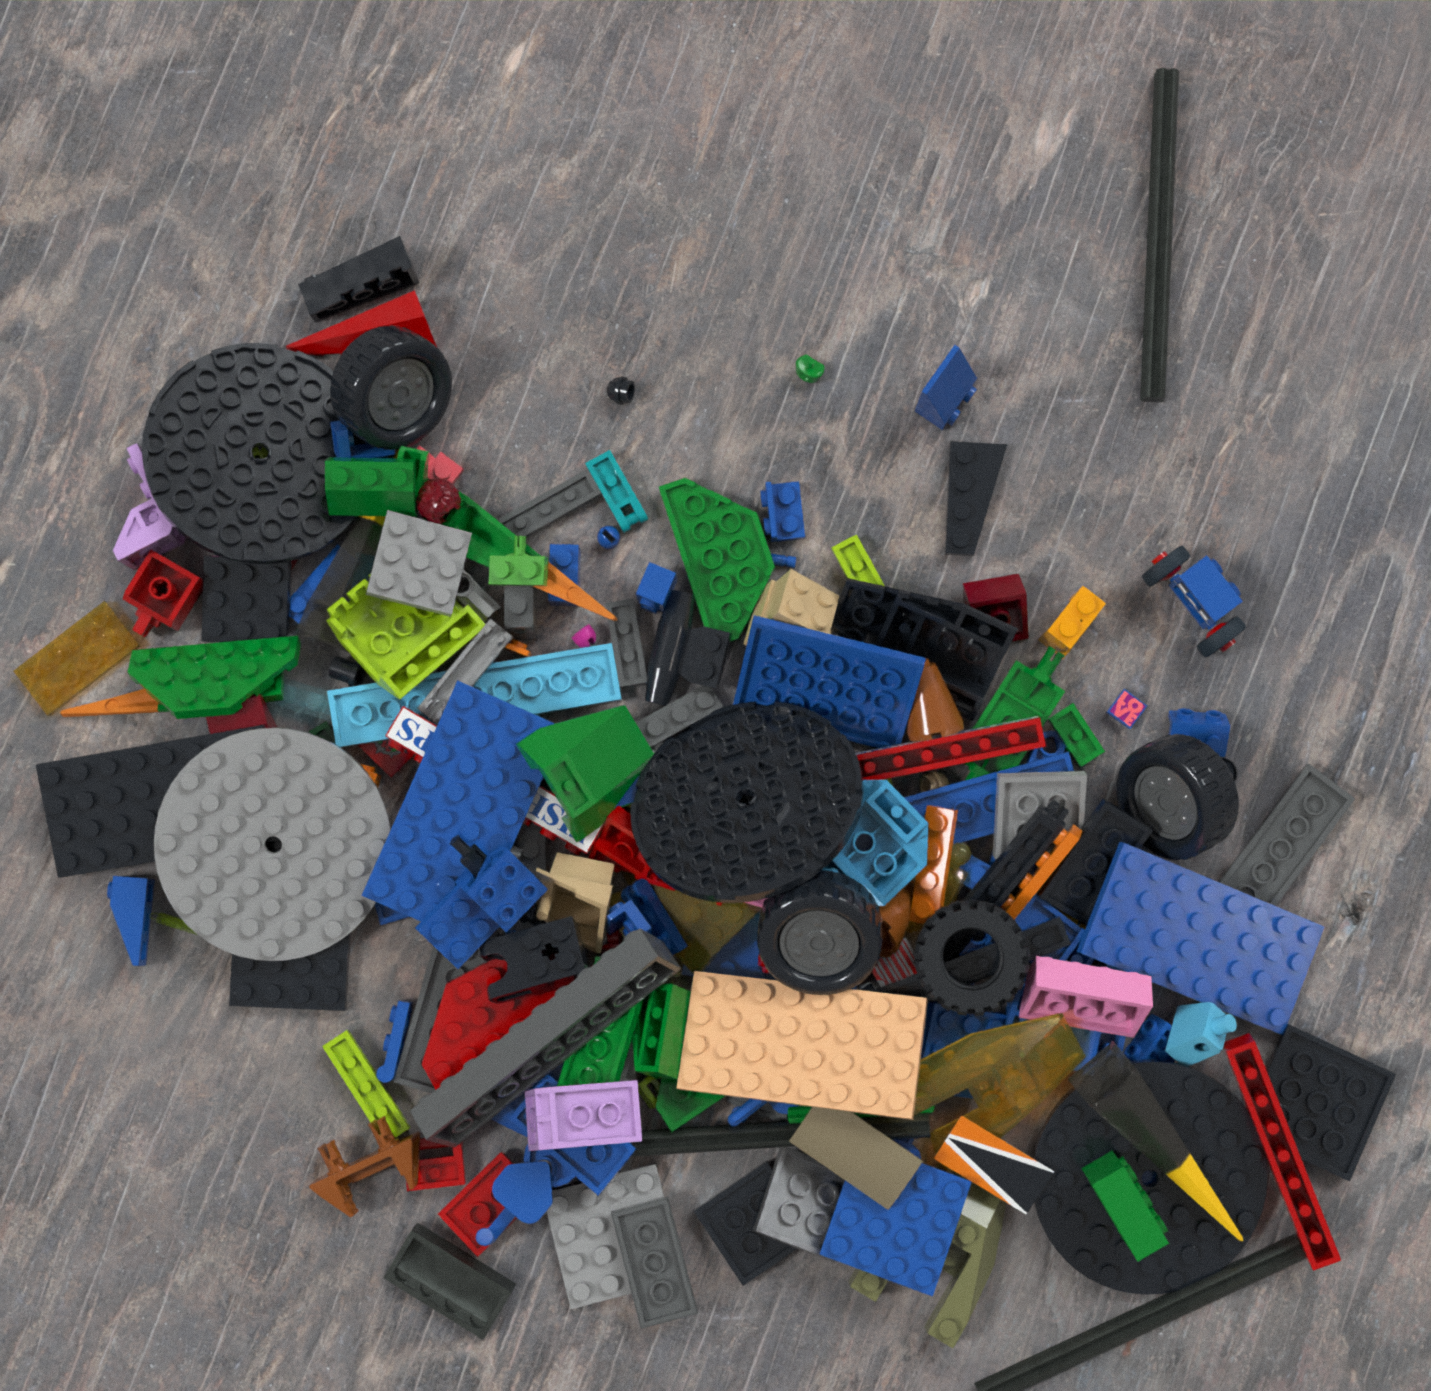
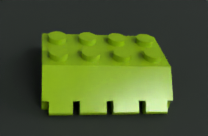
(398, 641)

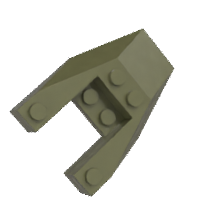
(967, 1260)

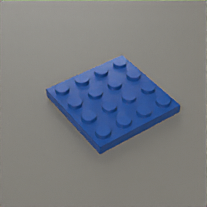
(902, 1242)

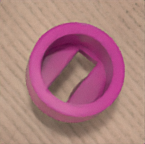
(584, 636)

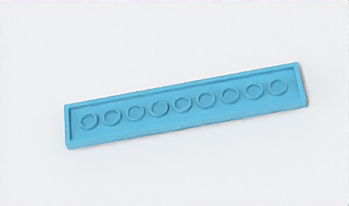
(531, 683)

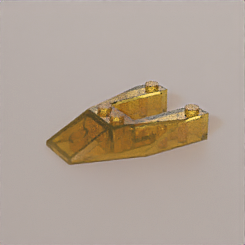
(1003, 1069)

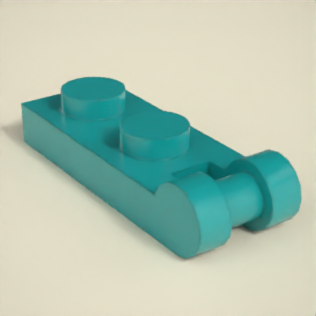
(616, 490)

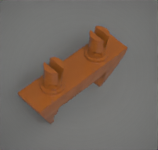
(334, 1185)

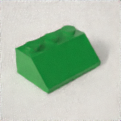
(370, 486)

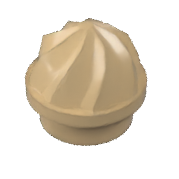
(932, 781)

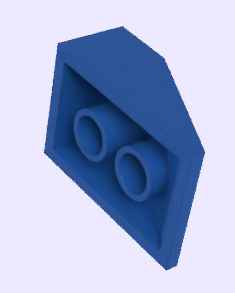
(947, 390)

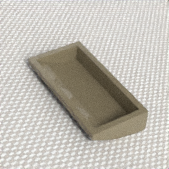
(857, 1153)

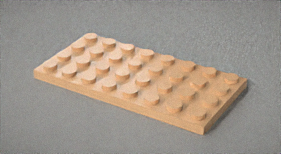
(801, 1048)

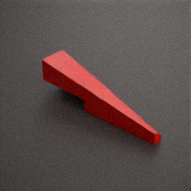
(401, 312)
(619, 847)

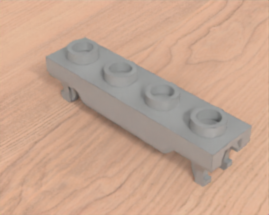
(467, 668)

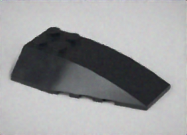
(949, 633)

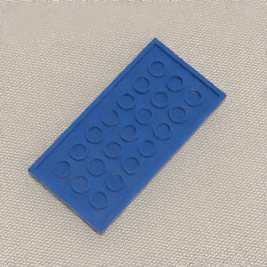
(465, 786)
(1200, 938)

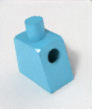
(1198, 1032)

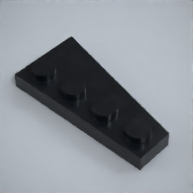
(970, 489)

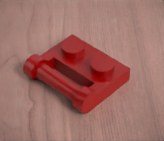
(442, 1170)

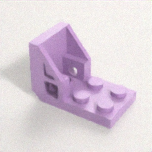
(146, 525)
(583, 1115)

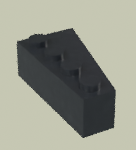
(359, 280)

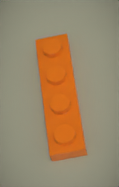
(1046, 865)
(932, 879)

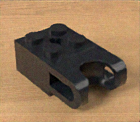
(529, 962)

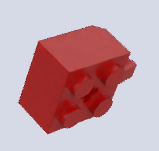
(155, 606)

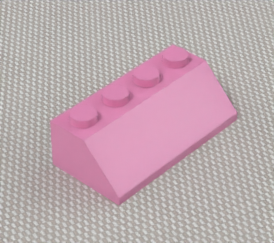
(1087, 996)

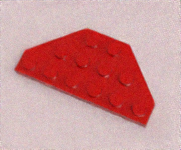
(470, 1021)

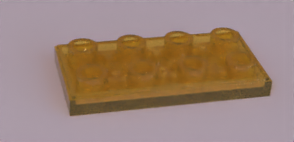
(76, 658)

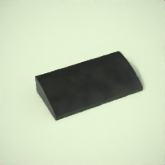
(449, 1280)

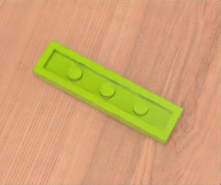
(363, 1082)

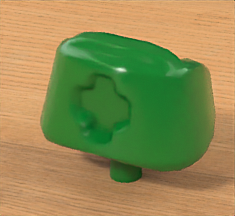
(809, 369)

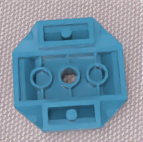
(897, 843)

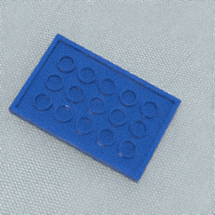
(849, 682)

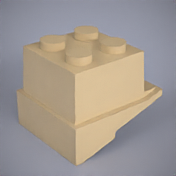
(797, 602)
(580, 890)

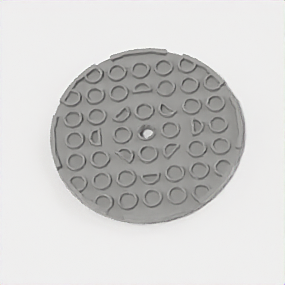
(216, 853)

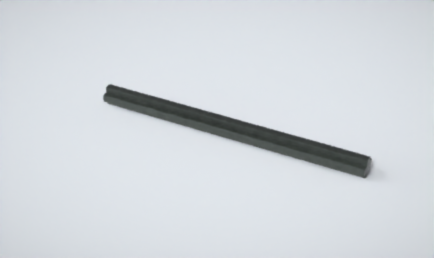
(1159, 235)
(759, 1135)
(1145, 1318)

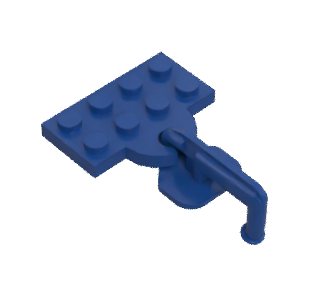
(527, 1186)

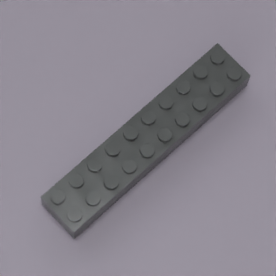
(545, 1038)

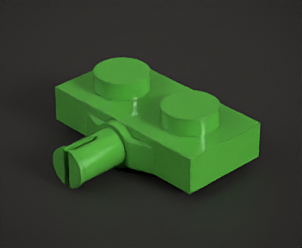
(518, 567)

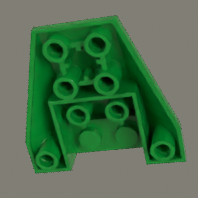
(588, 764)

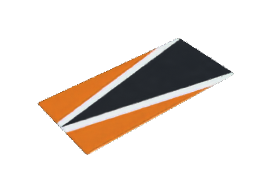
(993, 1165)

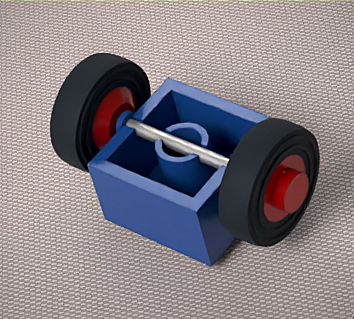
(1203, 594)

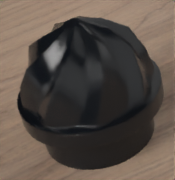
(621, 390)

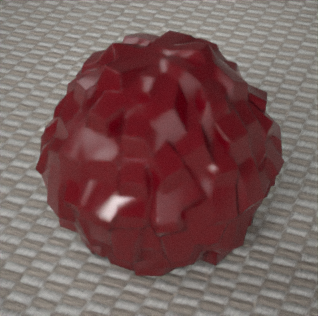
(437, 499)

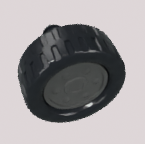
(391, 387)
(1181, 794)
(821, 934)

